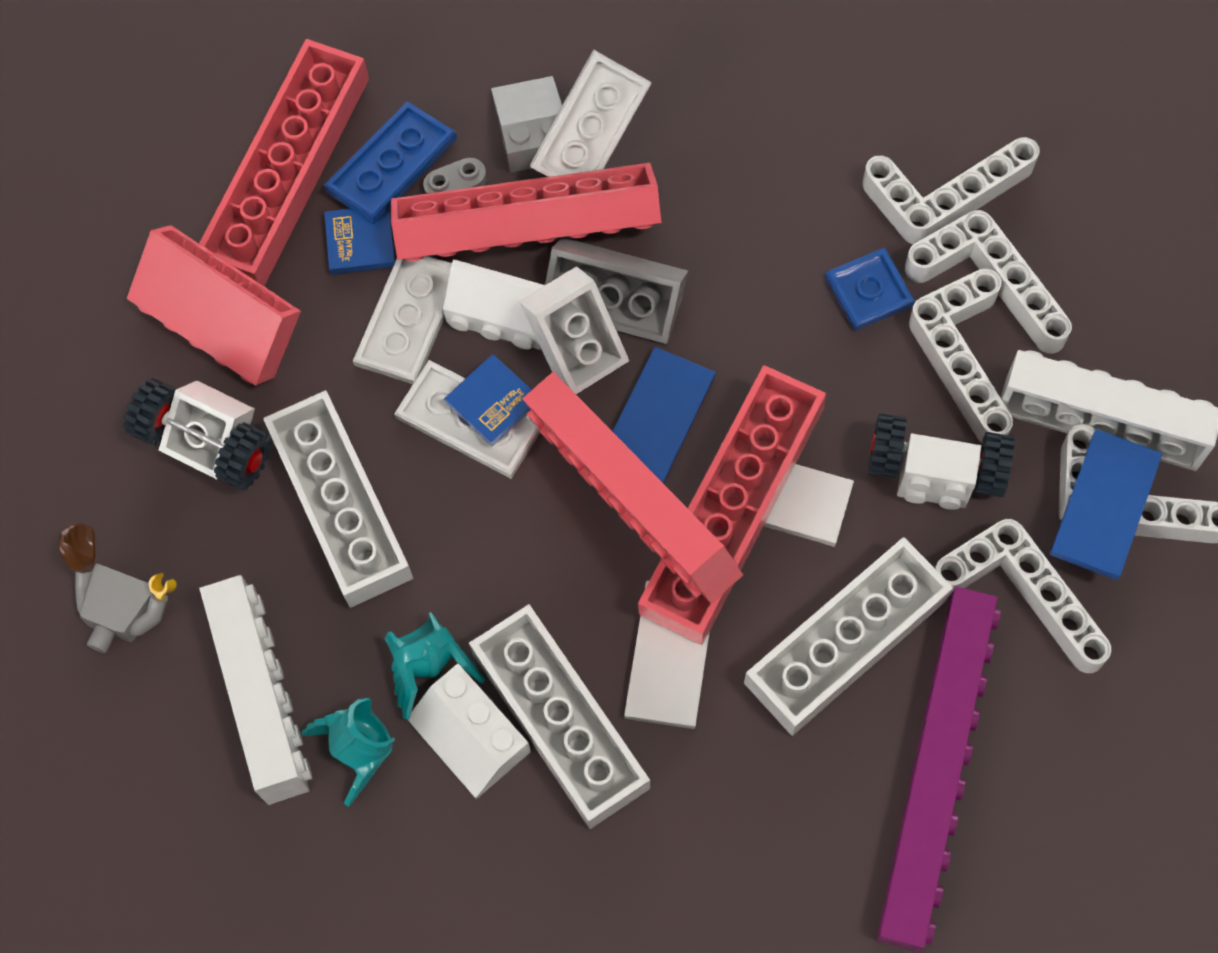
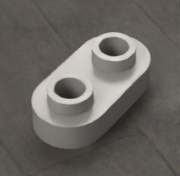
(454, 176)

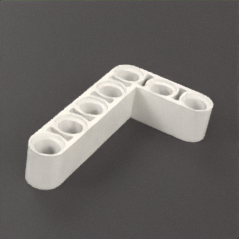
(951, 194)
(1010, 266)
(958, 354)
(1162, 508)
(1029, 586)

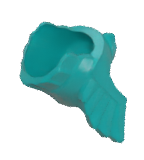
(424, 656)
(356, 740)

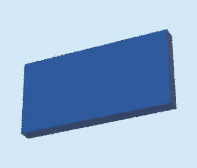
(390, 162)
(663, 409)
(1106, 504)

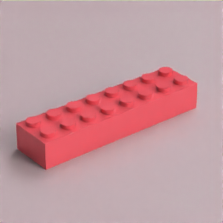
(286, 159)
(525, 211)
(632, 489)
(739, 492)

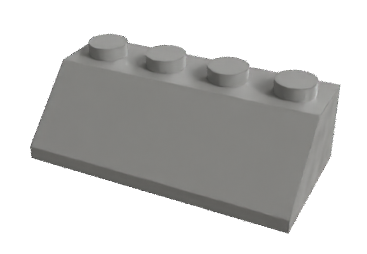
(636, 291)

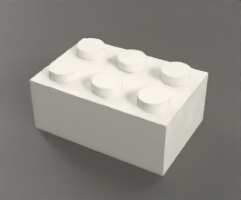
(574, 330)

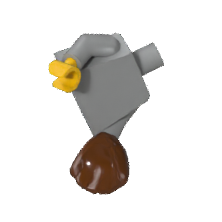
(107, 598)

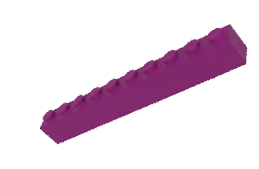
(937, 771)

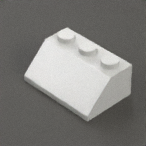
(489, 304)
(468, 731)

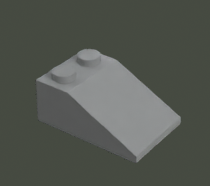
(525, 117)

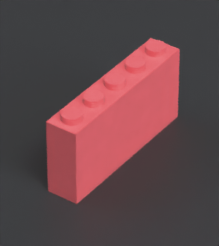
(213, 305)

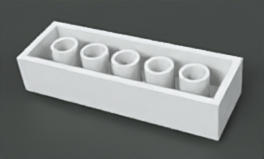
(1065, 395)
(338, 499)
(847, 636)
(254, 690)
(560, 716)

